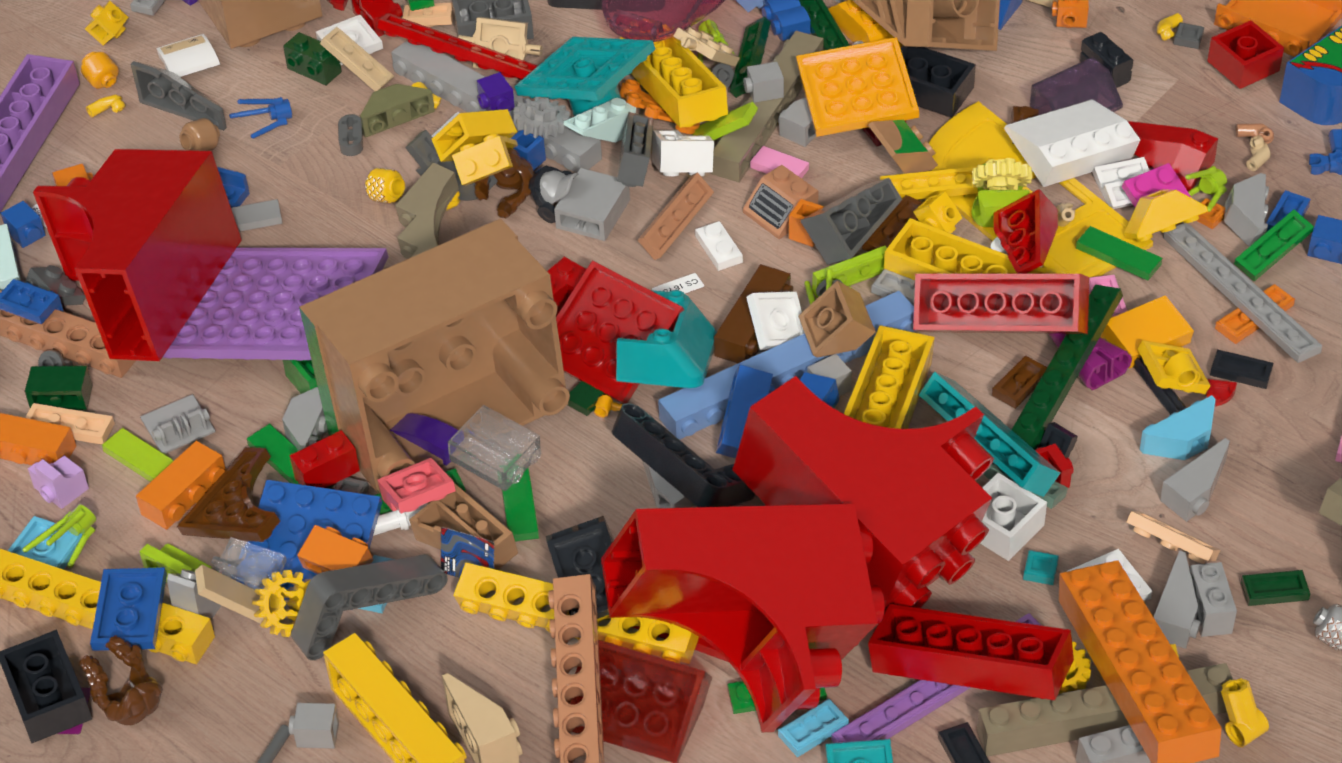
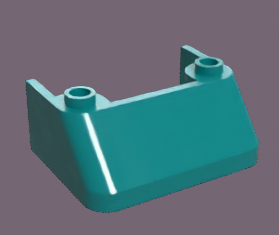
(670, 357)

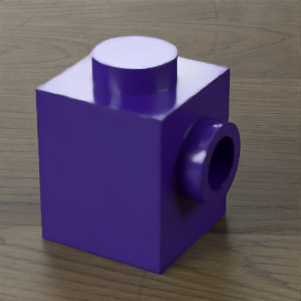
(495, 93)

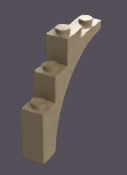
(424, 208)

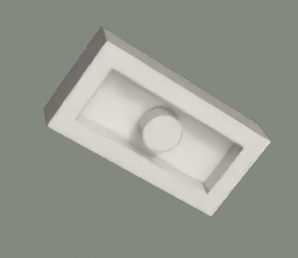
(718, 246)

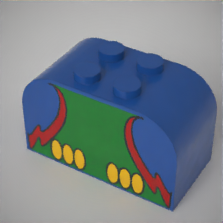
(1315, 81)

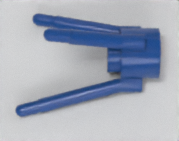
(279, 110)

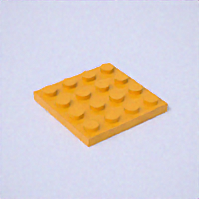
(857, 86)

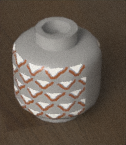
(1329, 626)

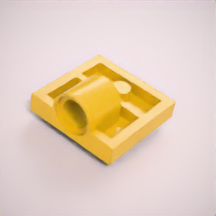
(1173, 367)

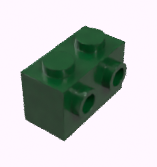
(311, 59)
(59, 386)

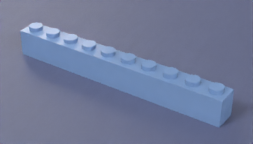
(703, 406)

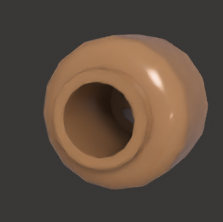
(199, 135)

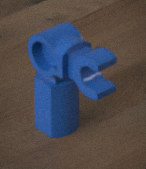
(1332, 162)

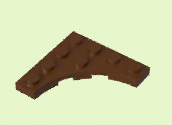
(228, 504)

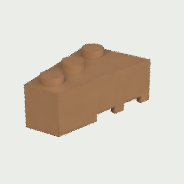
(463, 515)

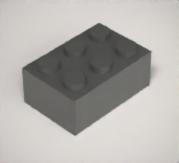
(467, 11)

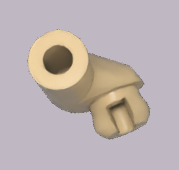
(1259, 151)
(1065, 214)

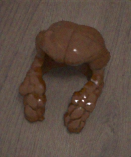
(511, 179)
(139, 694)

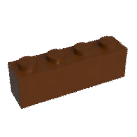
(736, 336)

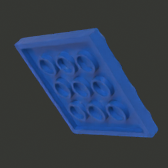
(304, 507)

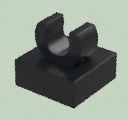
(1062, 437)

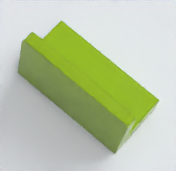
(169, 558)

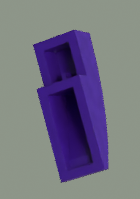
(426, 433)

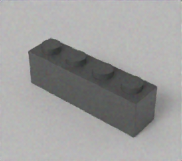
(635, 150)

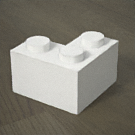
(681, 153)

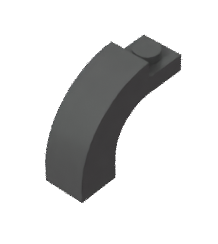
(425, 154)

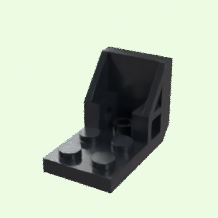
(580, 552)

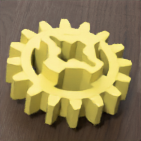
(1002, 175)

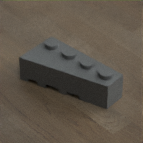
(849, 221)

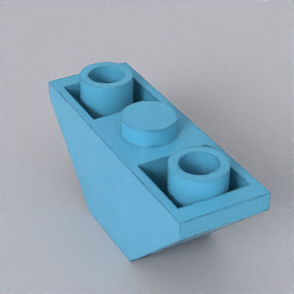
(1181, 433)

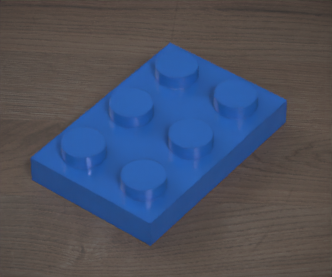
(129, 607)

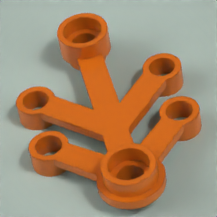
(634, 95)

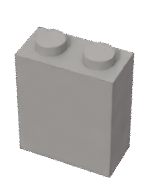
(592, 204)

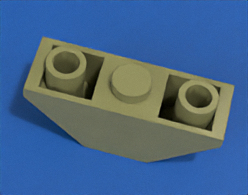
(394, 107)

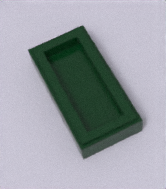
(1275, 587)

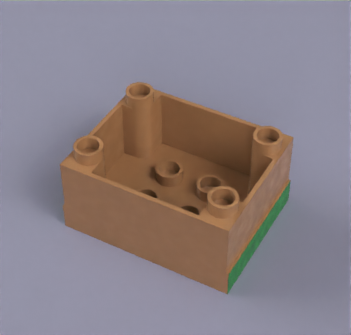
(437, 342)

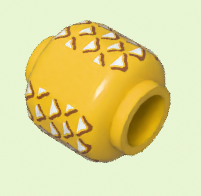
(384, 185)

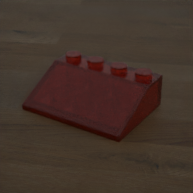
(648, 701)

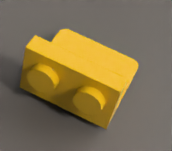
(484, 159)

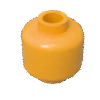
(99, 70)

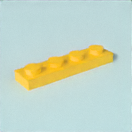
(930, 183)

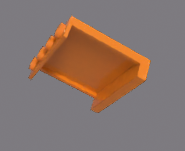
(1290, 22)

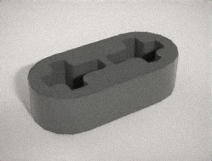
(354, 135)

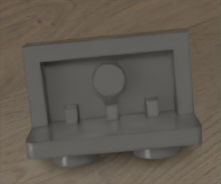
(53, 279)

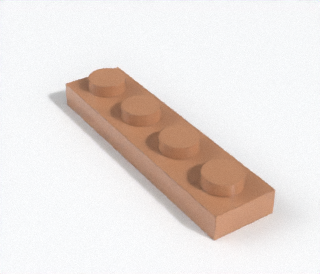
(675, 216)

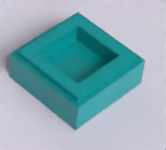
(1041, 567)

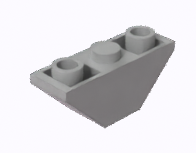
(1247, 208)
(305, 419)
(185, 594)

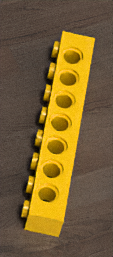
(479, 580)
(75, 599)

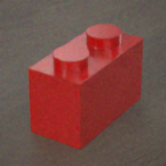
(325, 461)

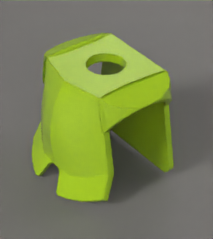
(992, 200)

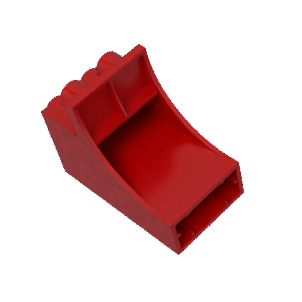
(142, 243)
(907, 484)
(761, 584)

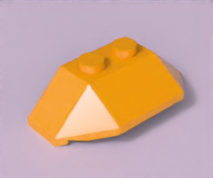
(857, 23)

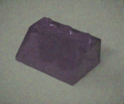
(1076, 85)

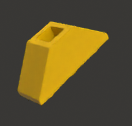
(1161, 212)

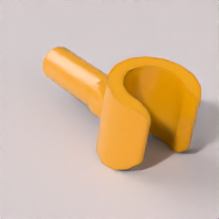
(604, 405)

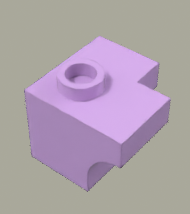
(58, 481)

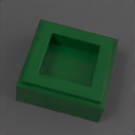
(584, 398)

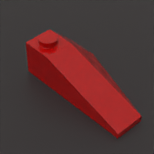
(1181, 147)
(1027, 230)

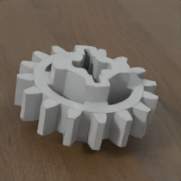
(540, 117)

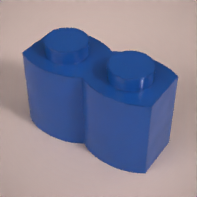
(786, 17)

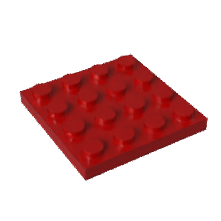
(599, 313)

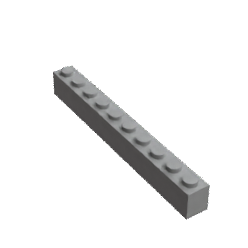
(459, 87)

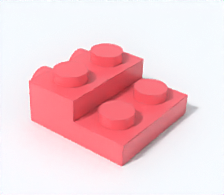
(415, 486)

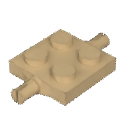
(504, 37)
(705, 44)

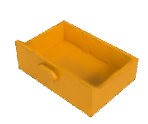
(1153, 322)

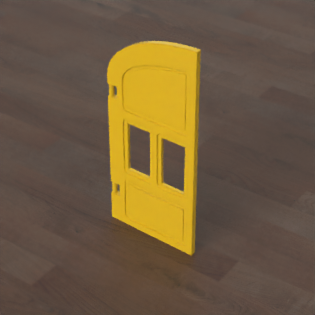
(980, 136)

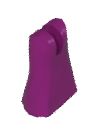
(1103, 364)

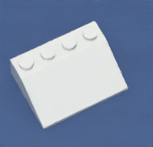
(1073, 141)

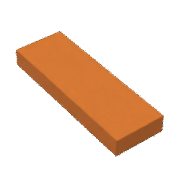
(1238, 325)

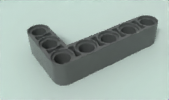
(359, 587)

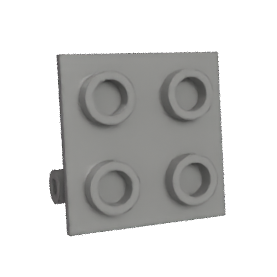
(178, 424)

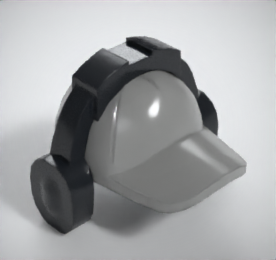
(548, 187)

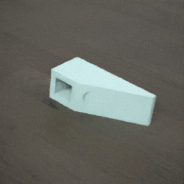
(603, 121)

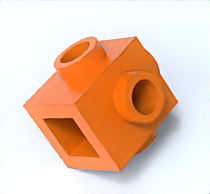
(1070, 13)

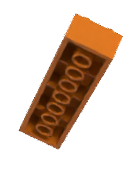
(1139, 665)

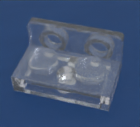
(248, 563)

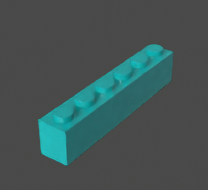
(1006, 447)

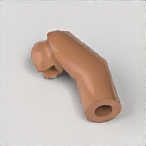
(1253, 130)

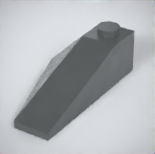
(174, 95)

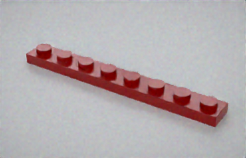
(460, 48)

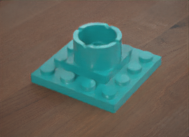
(585, 71)

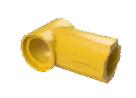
(1245, 718)

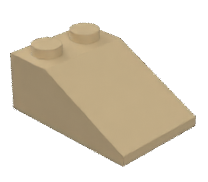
(481, 724)

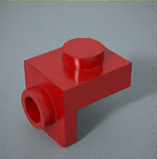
(1056, 459)

